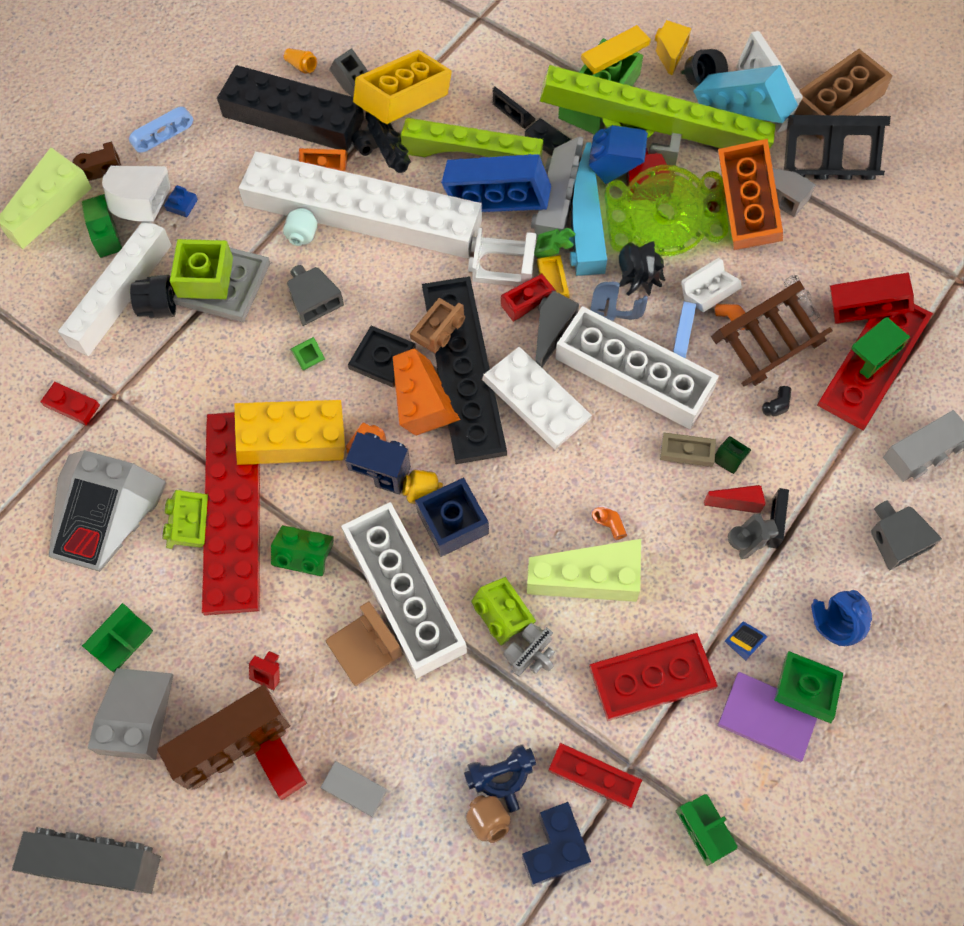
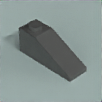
(346, 69)
(554, 319)

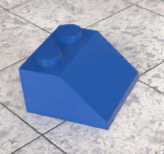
(617, 151)

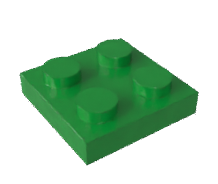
(809, 687)

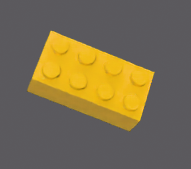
(401, 86)
(289, 432)

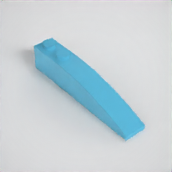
(586, 222)

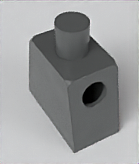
(313, 294)
(902, 534)

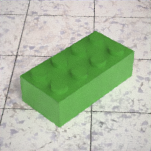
(623, 72)

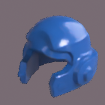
(845, 620)

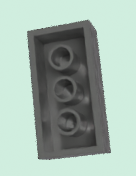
(87, 862)

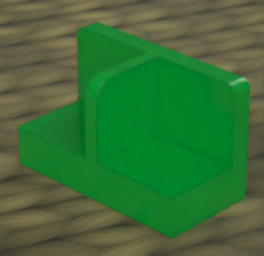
(880, 345)
(117, 638)
(706, 829)

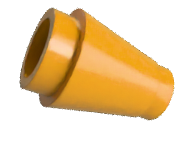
(302, 60)

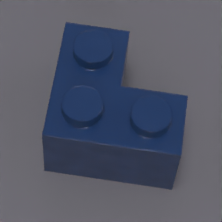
(379, 460)
(564, 848)

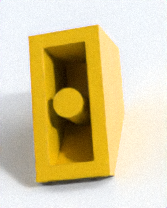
(671, 44)

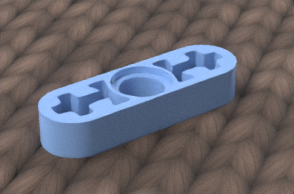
(144, 132)
(684, 329)

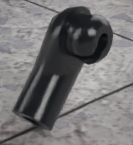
(780, 404)

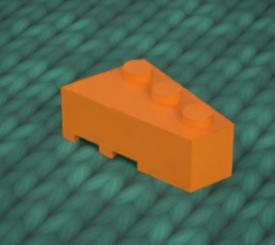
(420, 394)

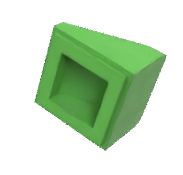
(307, 353)

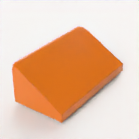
(324, 157)

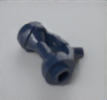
(519, 763)

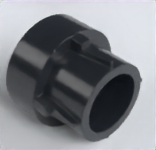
(153, 297)

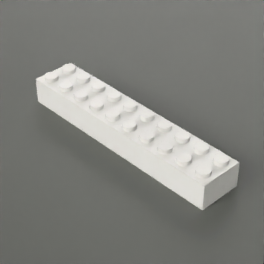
(362, 204)

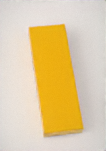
(615, 49)

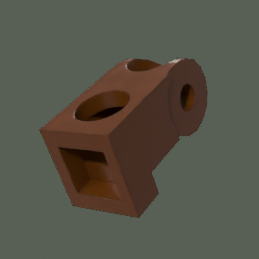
(97, 162)

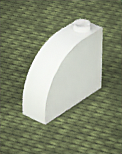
(136, 191)

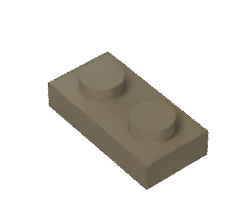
(688, 449)

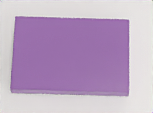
(757, 717)

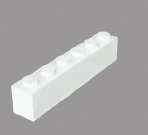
(112, 290)

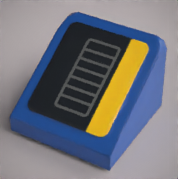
(745, 640)

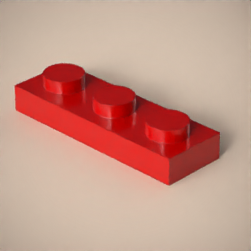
(595, 775)

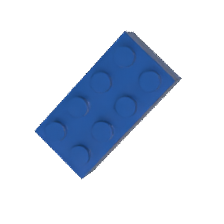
(499, 182)

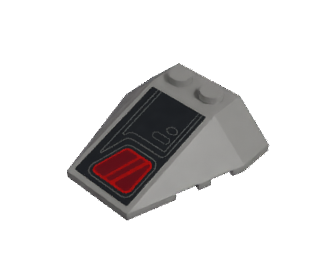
(99, 507)

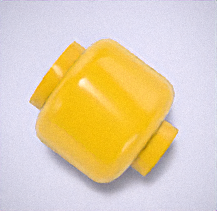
(419, 484)

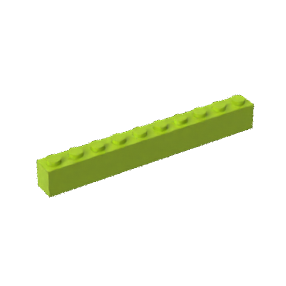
(651, 110)

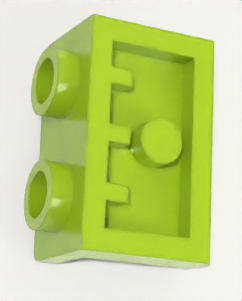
(186, 519)
(502, 610)

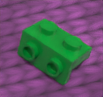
(301, 550)

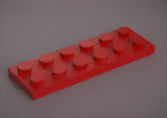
(851, 393)

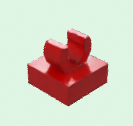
(265, 670)

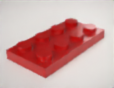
(652, 676)

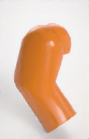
(729, 310)
(610, 519)

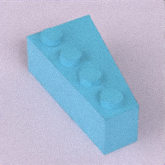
(749, 92)

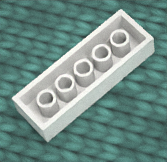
(636, 367)
(404, 590)

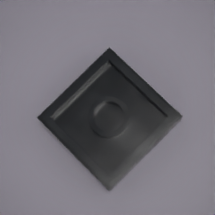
(376, 355)

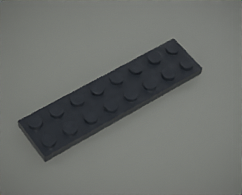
(461, 371)

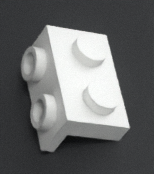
(709, 285)

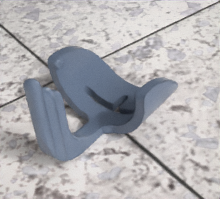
(609, 291)

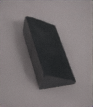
(511, 109)

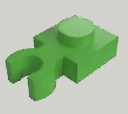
(551, 241)

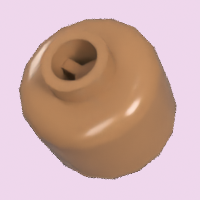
(488, 818)

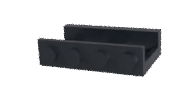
(834, 130)

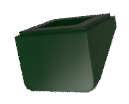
(731, 454)

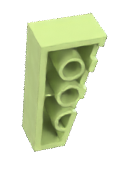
(43, 198)
(589, 572)

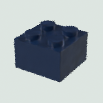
(452, 517)

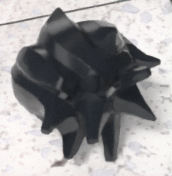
(641, 267)

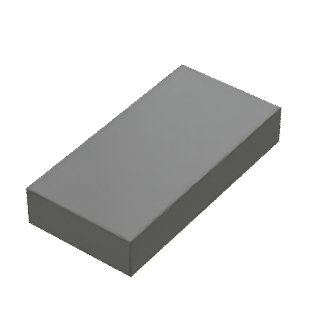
(354, 789)

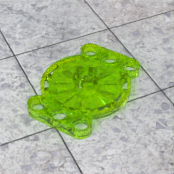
(651, 224)

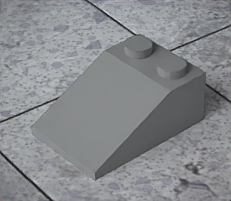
(131, 715)

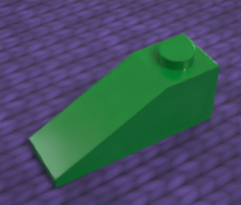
(101, 226)

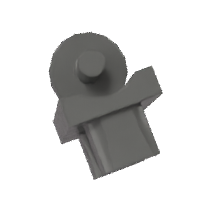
(752, 535)

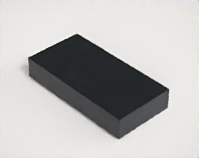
(778, 514)

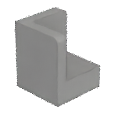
(669, 152)

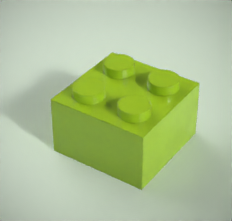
(201, 269)

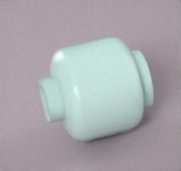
(300, 227)

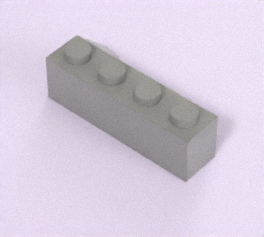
(562, 175)

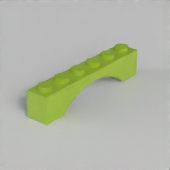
(429, 138)

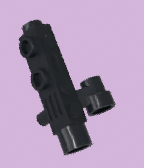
(385, 138)

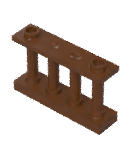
(770, 310)

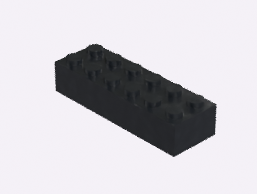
(290, 108)

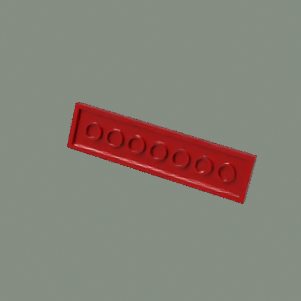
(232, 524)

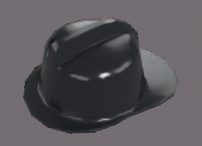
(704, 63)

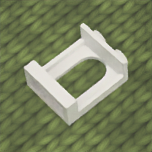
(484, 246)

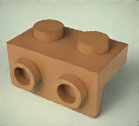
(438, 324)

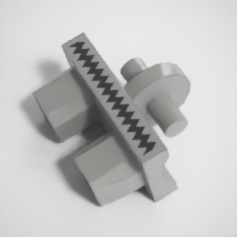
(522, 659)

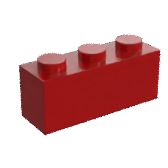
(872, 298)

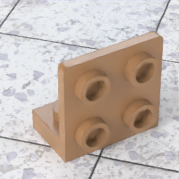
(364, 646)

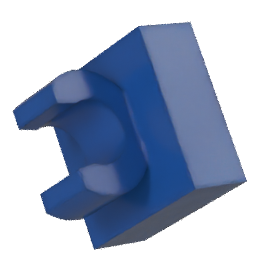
(181, 201)

